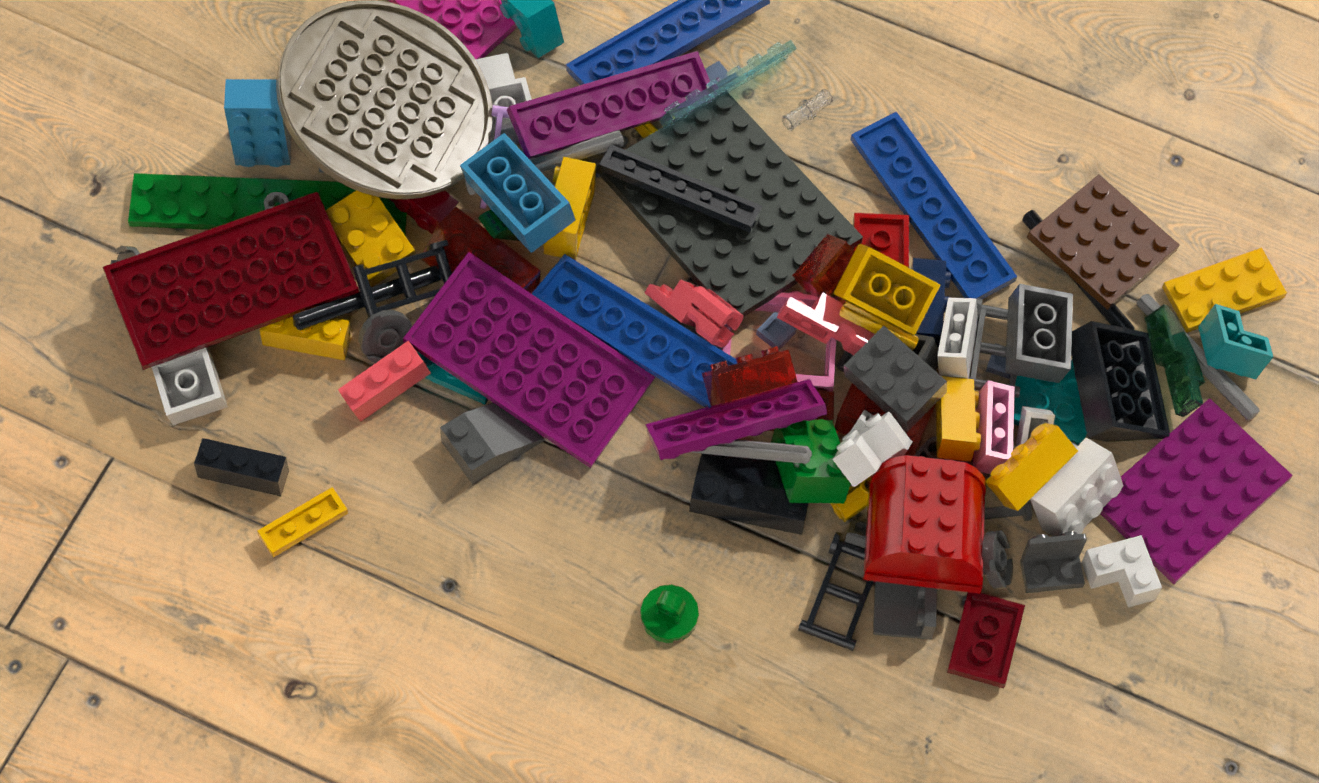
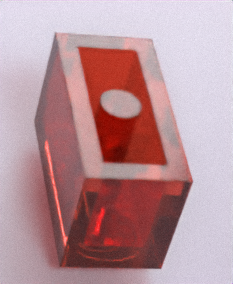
(824, 266)

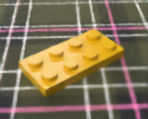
(1235, 283)

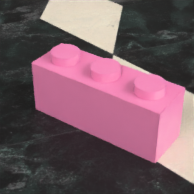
(995, 426)

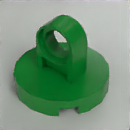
(669, 613)

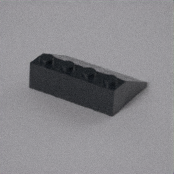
(1118, 383)
(745, 493)

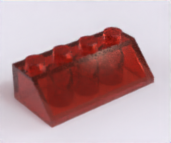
(468, 236)

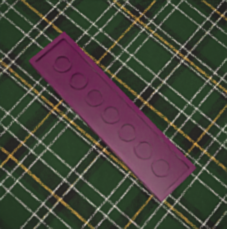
(605, 105)

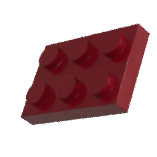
(986, 639)

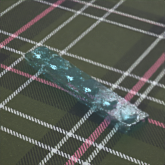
(717, 87)

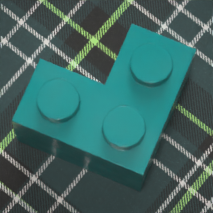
(536, 22)
(1230, 346)

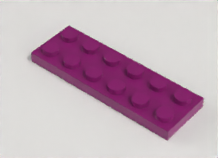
(735, 419)

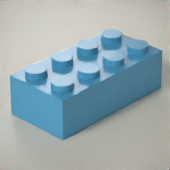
(256, 123)
(518, 192)

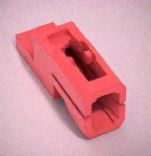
(698, 309)
(824, 322)

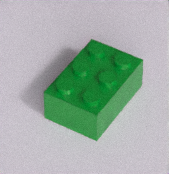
(820, 478)

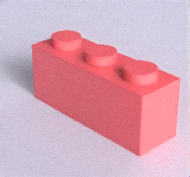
(384, 381)

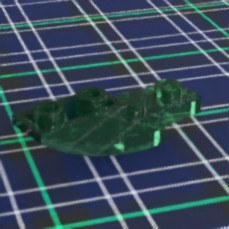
(1177, 356)

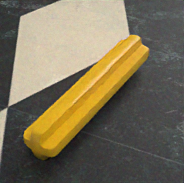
(874, 323)

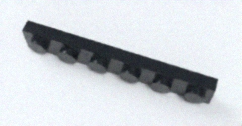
(680, 188)

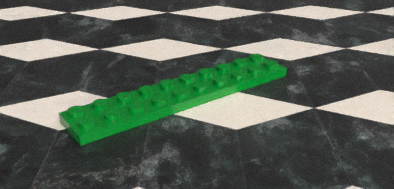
(214, 201)

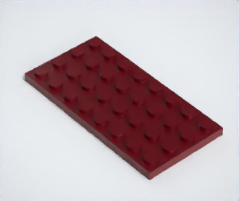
(230, 280)

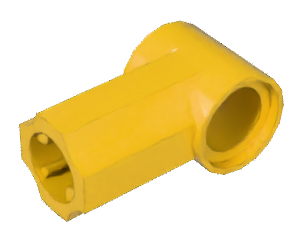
(855, 501)

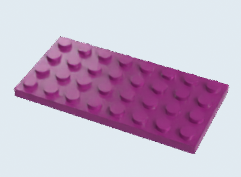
(529, 359)

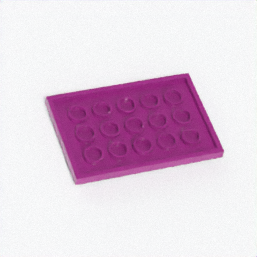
(1194, 490)

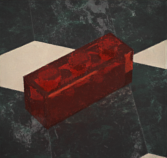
(749, 376)

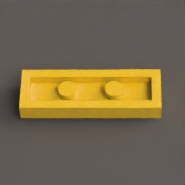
(302, 522)

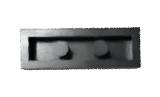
(241, 467)

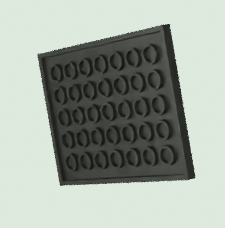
(736, 155)

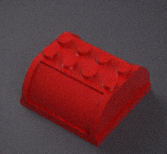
(926, 524)

